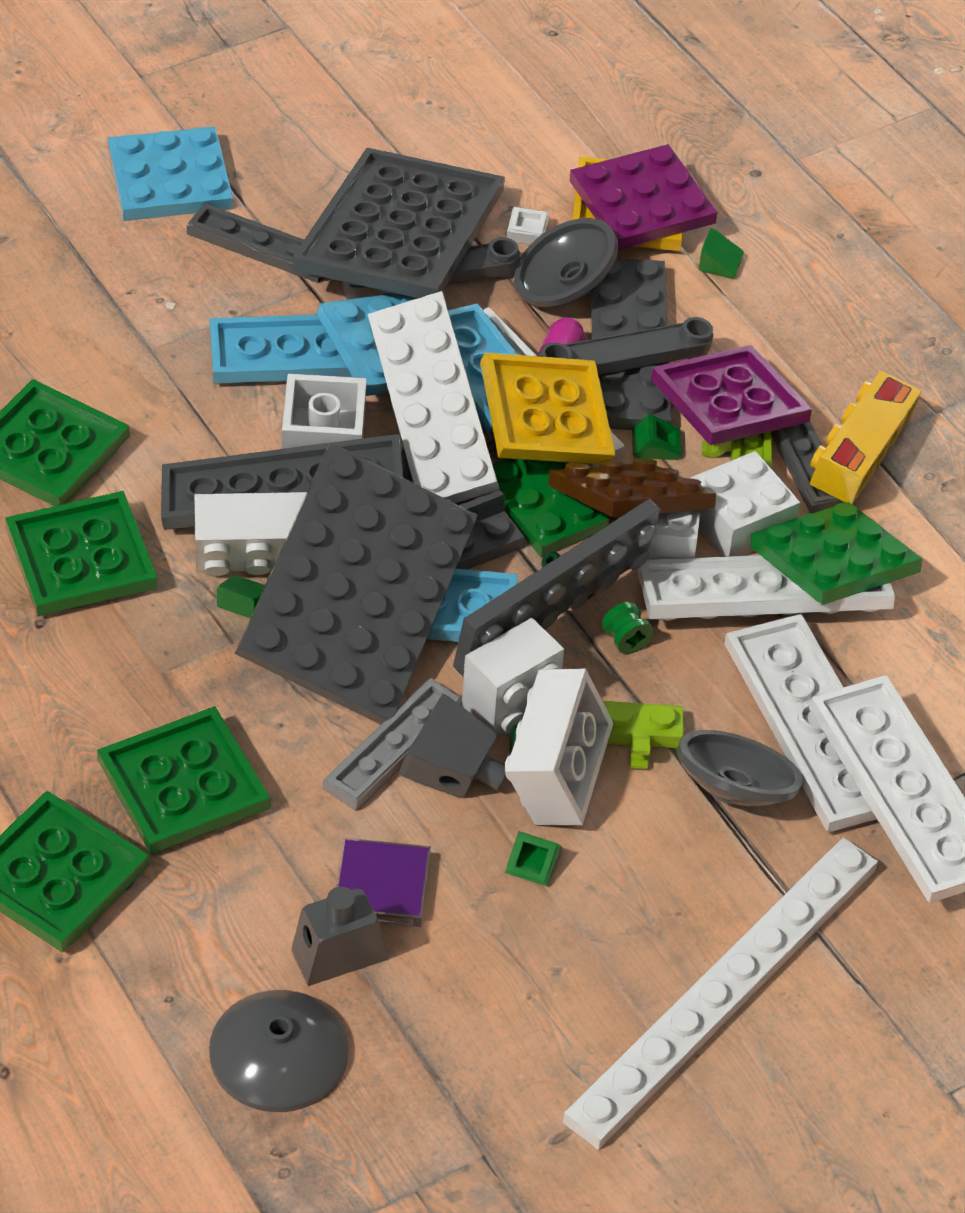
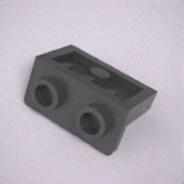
(492, 533)

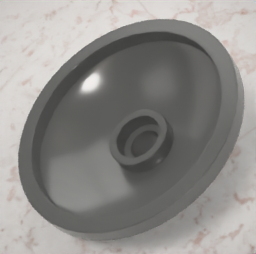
(566, 262)
(738, 768)
(274, 1069)

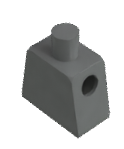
(452, 751)
(337, 936)

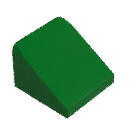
(720, 255)
(656, 439)
(239, 595)
(533, 858)

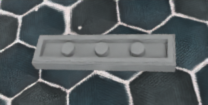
(385, 749)

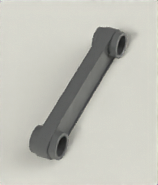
(481, 261)
(640, 347)

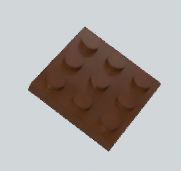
(622, 487)

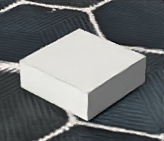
(527, 225)

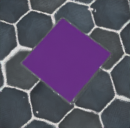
(390, 875)

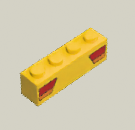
(864, 437)

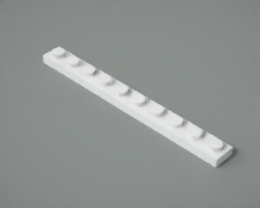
(718, 994)

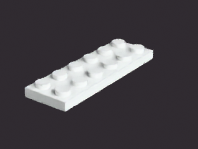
(433, 399)
(737, 587)
(783, 672)
(899, 780)

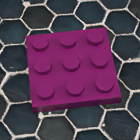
(643, 196)
(731, 394)

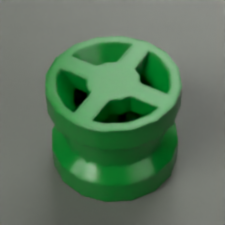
(627, 627)

